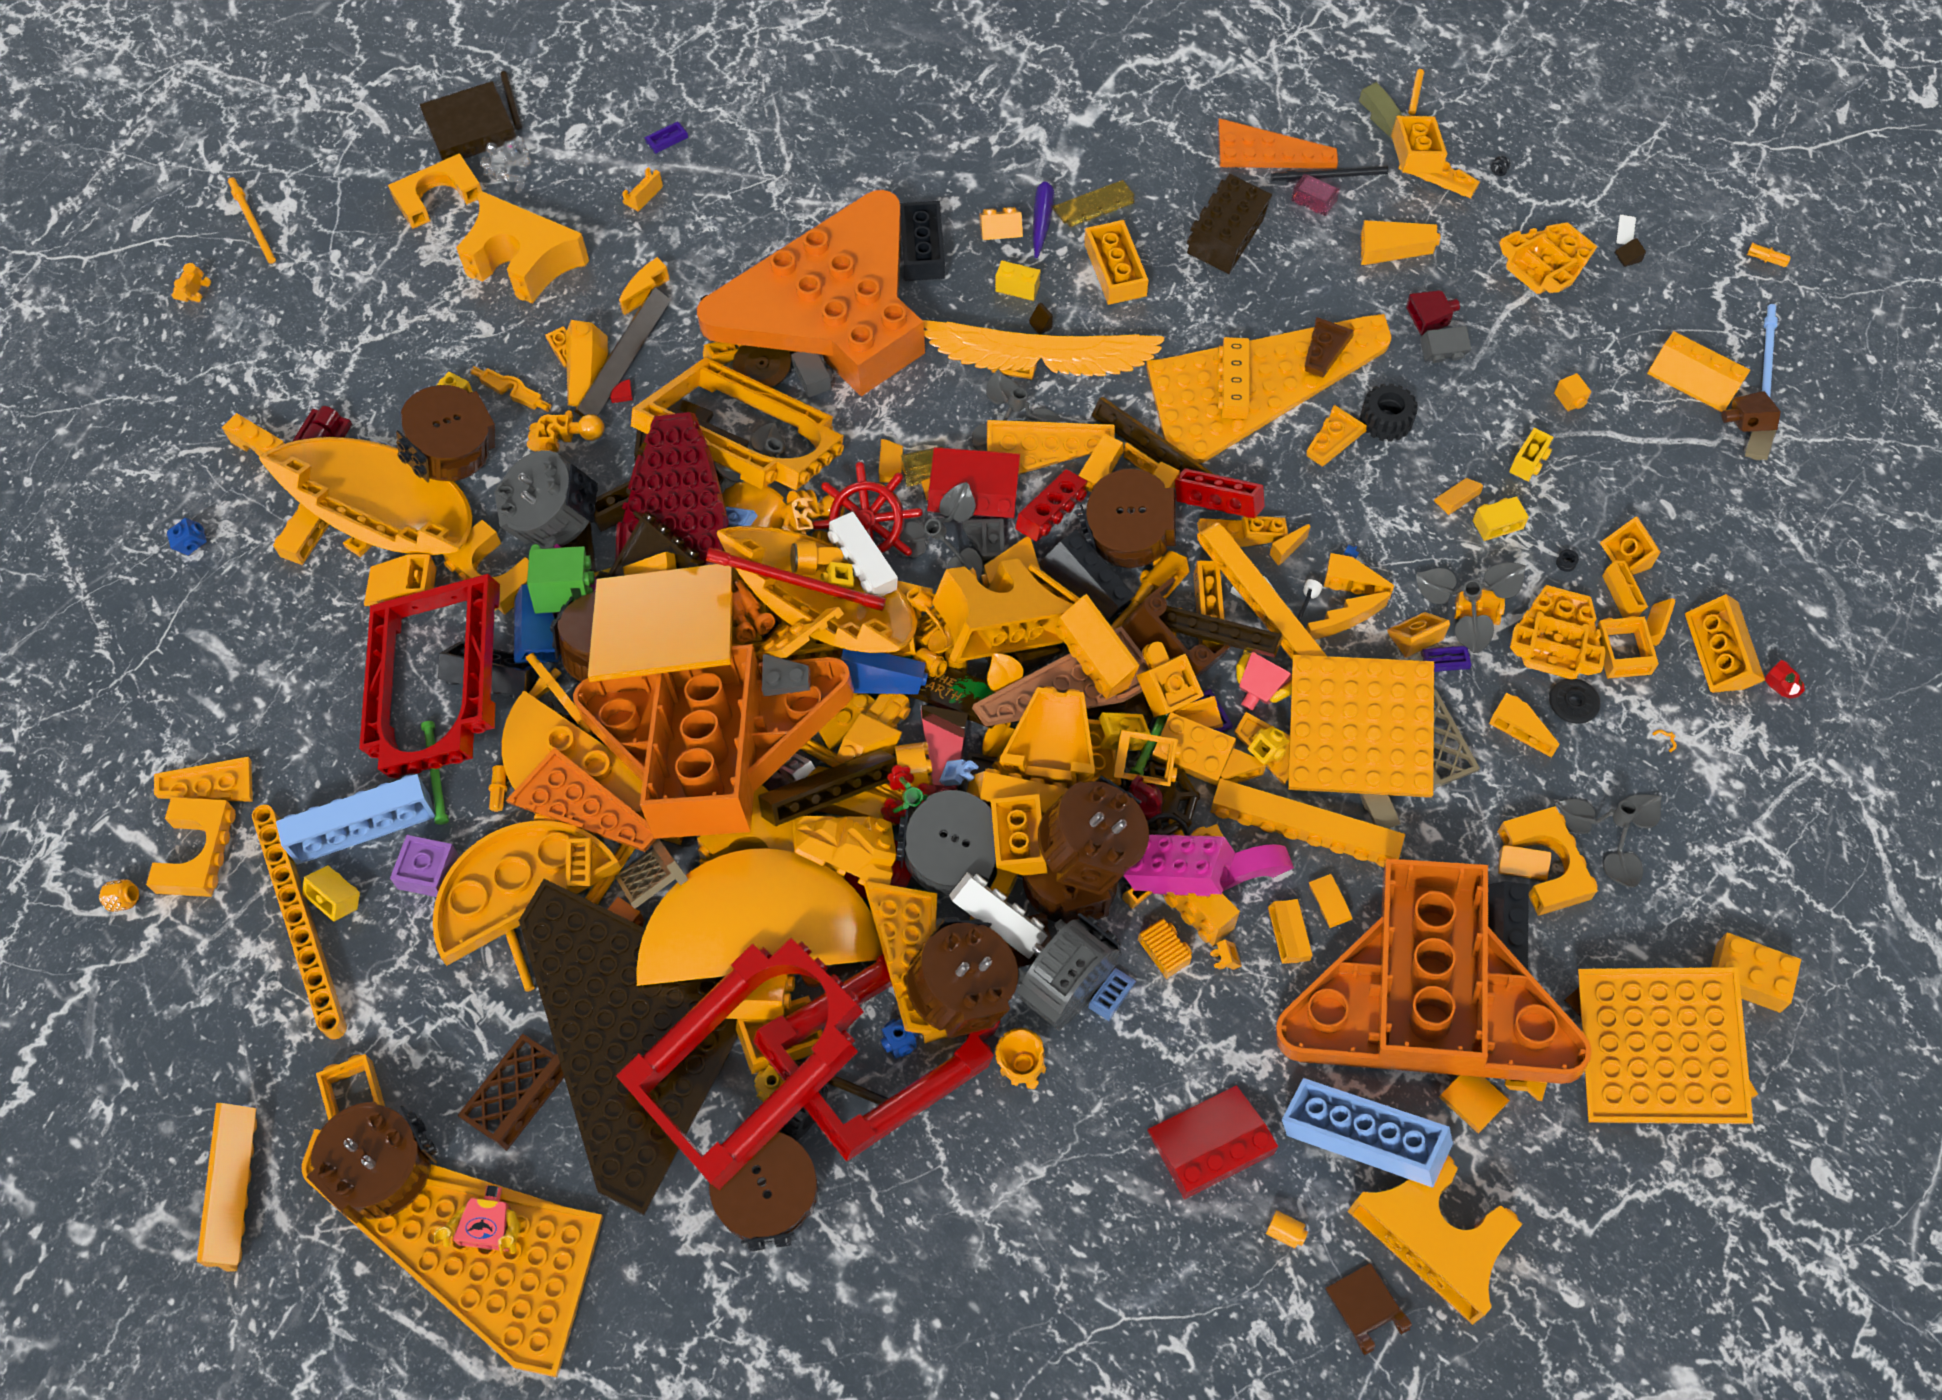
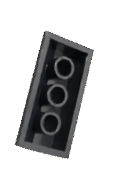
(1084, 572)
(506, 674)
(1509, 916)

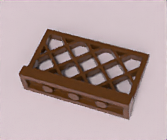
(527, 1105)

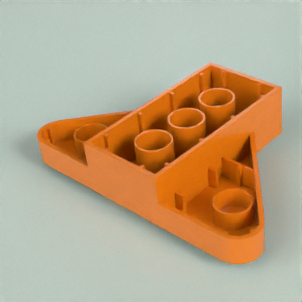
(827, 297)
(708, 736)
(1434, 991)

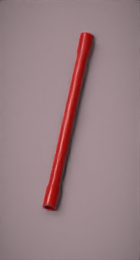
(726, 559)

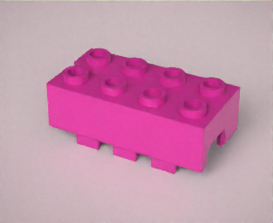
(1182, 865)

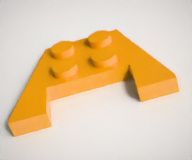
(789, 638)

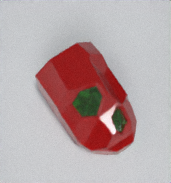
(1785, 680)

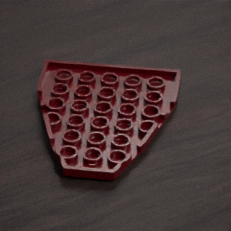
(677, 485)

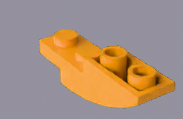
(1250, 530)

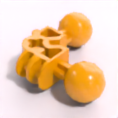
(550, 428)
(807, 502)

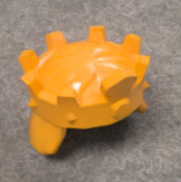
(1021, 1056)

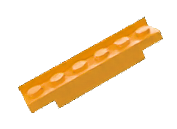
(227, 1187)

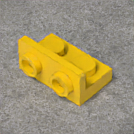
(1114, 722)

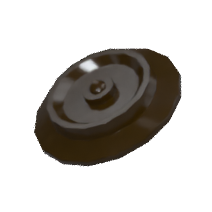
(762, 364)

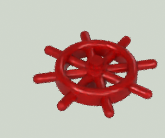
(868, 515)

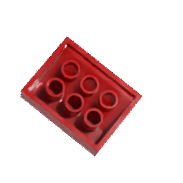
(989, 474)
(1212, 1141)

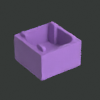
(423, 865)

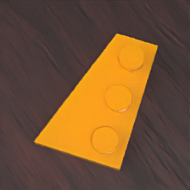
(1336, 434)

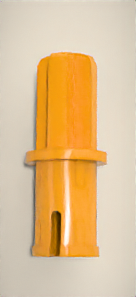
(1768, 255)
(497, 788)

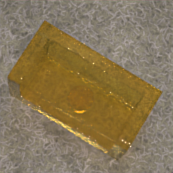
(917, 466)

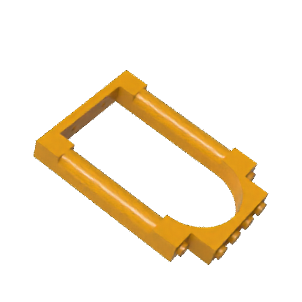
(753, 467)

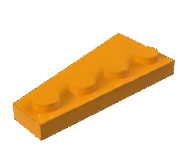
(1452, 179)
(218, 781)

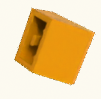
(1000, 224)

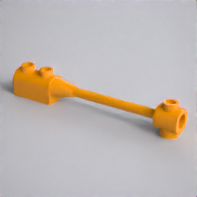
(1164, 568)

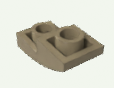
(1760, 444)
(1380, 810)

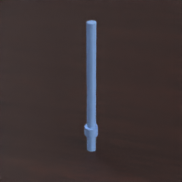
(1770, 324)

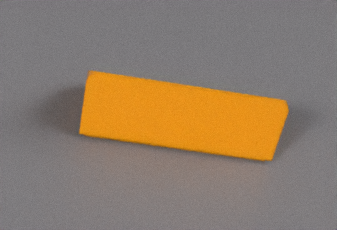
(1139, 459)
(889, 460)
(1458, 495)
(1659, 619)
(1524, 862)

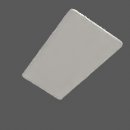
(1625, 229)

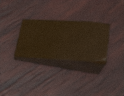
(950, 720)

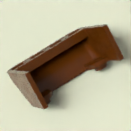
(1146, 627)

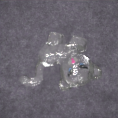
(512, 153)

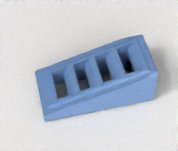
(1101, 1009)

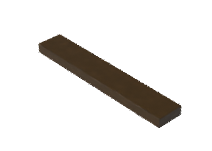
(1222, 631)

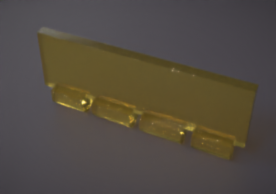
(1090, 204)

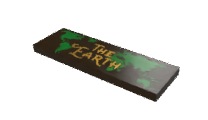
(954, 692)

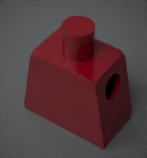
(1431, 310)

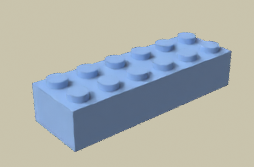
(355, 819)
(1368, 1132)

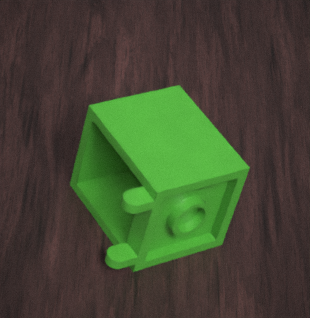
(557, 576)

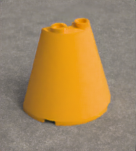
(765, 502)
(1052, 739)

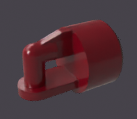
(1149, 795)

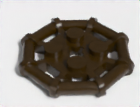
(1170, 798)

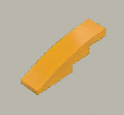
(1354, 612)

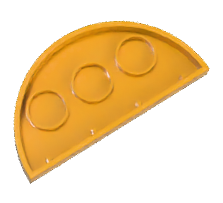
(536, 729)
(499, 877)

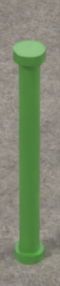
(1148, 748)
(441, 817)

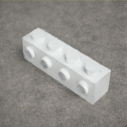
(863, 554)
(1006, 919)

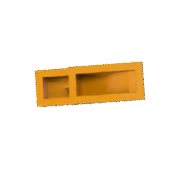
(650, 276)

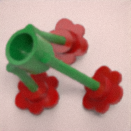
(911, 796)

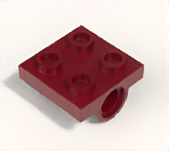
(323, 423)

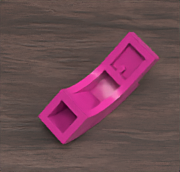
(1256, 862)

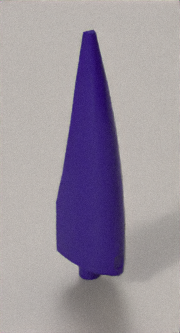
(1042, 215)

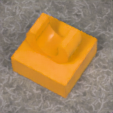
(1228, 954)

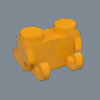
(189, 283)

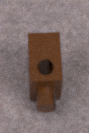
(1753, 413)

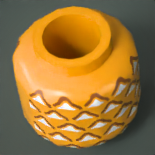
(119, 895)

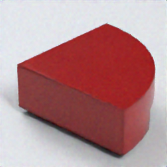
(622, 392)

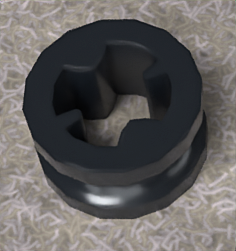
(1505, 165)
(1567, 566)

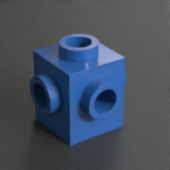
(186, 536)
(896, 1045)

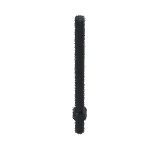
(1292, 175)

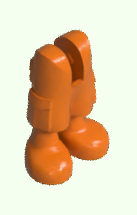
(744, 604)

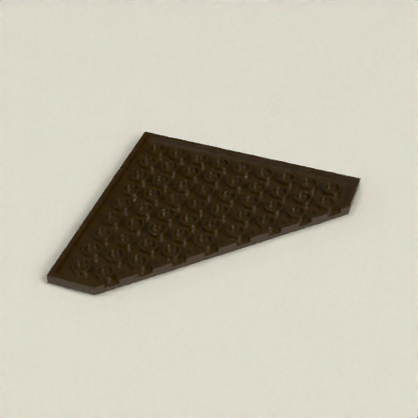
(601, 1023)

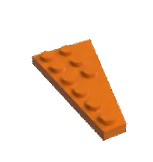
(1260, 148)
(573, 797)

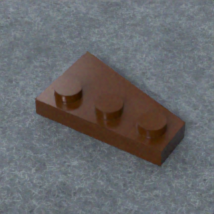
(1326, 346)

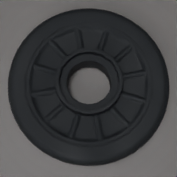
(1572, 713)

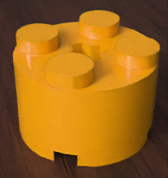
(914, 757)

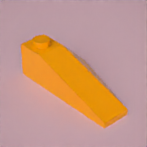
(584, 357)
(860, 805)

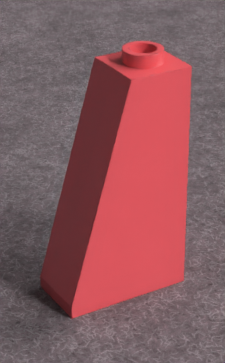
(942, 747)

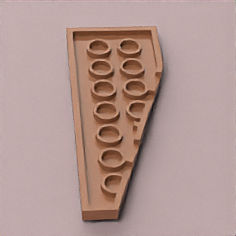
(1063, 674)

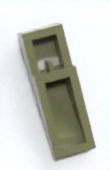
(1381, 106)

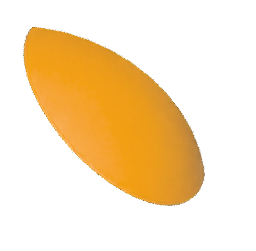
(372, 494)
(859, 626)
(756, 900)

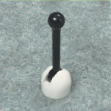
(1311, 590)

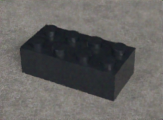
(922, 240)

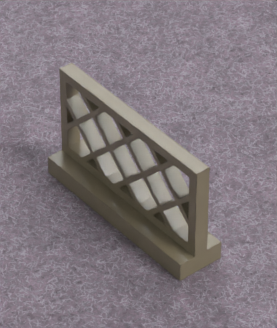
(1437, 782)
(650, 874)

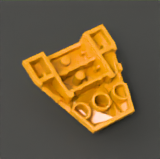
(1547, 258)
(1560, 635)
(851, 843)

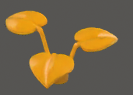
(922, 601)
(1002, 673)

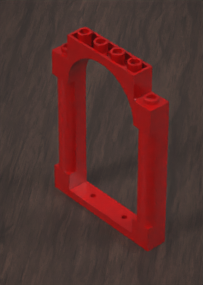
(477, 708)
(829, 1056)
(866, 1130)

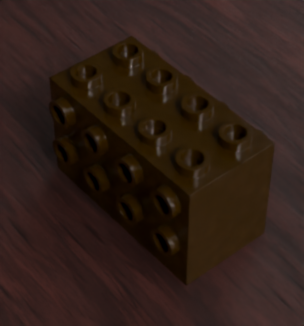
(1228, 223)

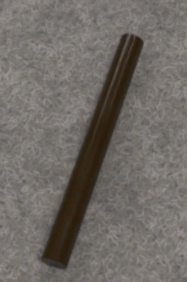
(511, 101)
(853, 1088)

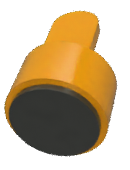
(807, 556)

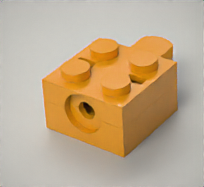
(1168, 681)

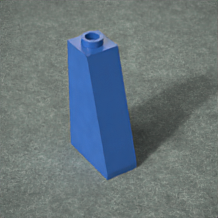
(531, 630)
(884, 673)

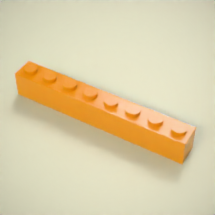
(1306, 823)

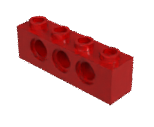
(1220, 493)
(1051, 505)

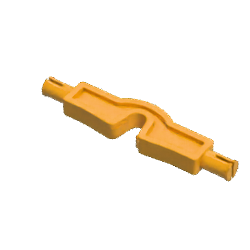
(519, 392)
(557, 691)

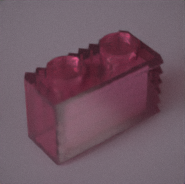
(1315, 194)

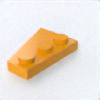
(1245, 732)

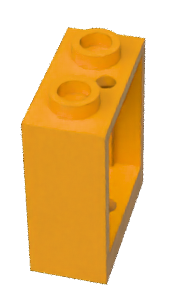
(1629, 666)
(1121, 754)
(338, 1072)

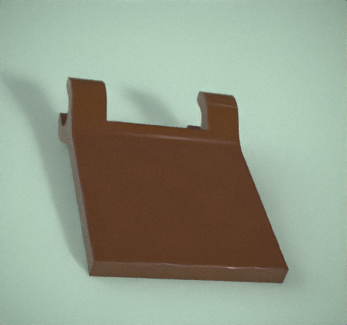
(1366, 1305)

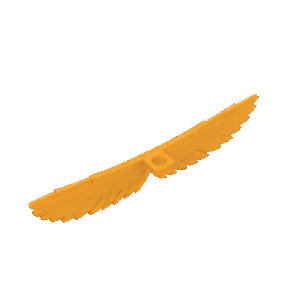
(1060, 353)

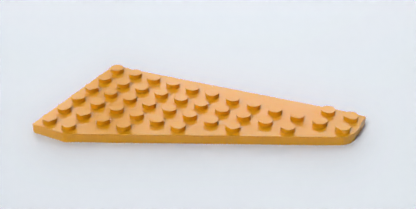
(1188, 385)
(511, 1300)

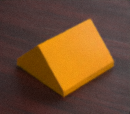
(1633, 545)
(1419, 633)

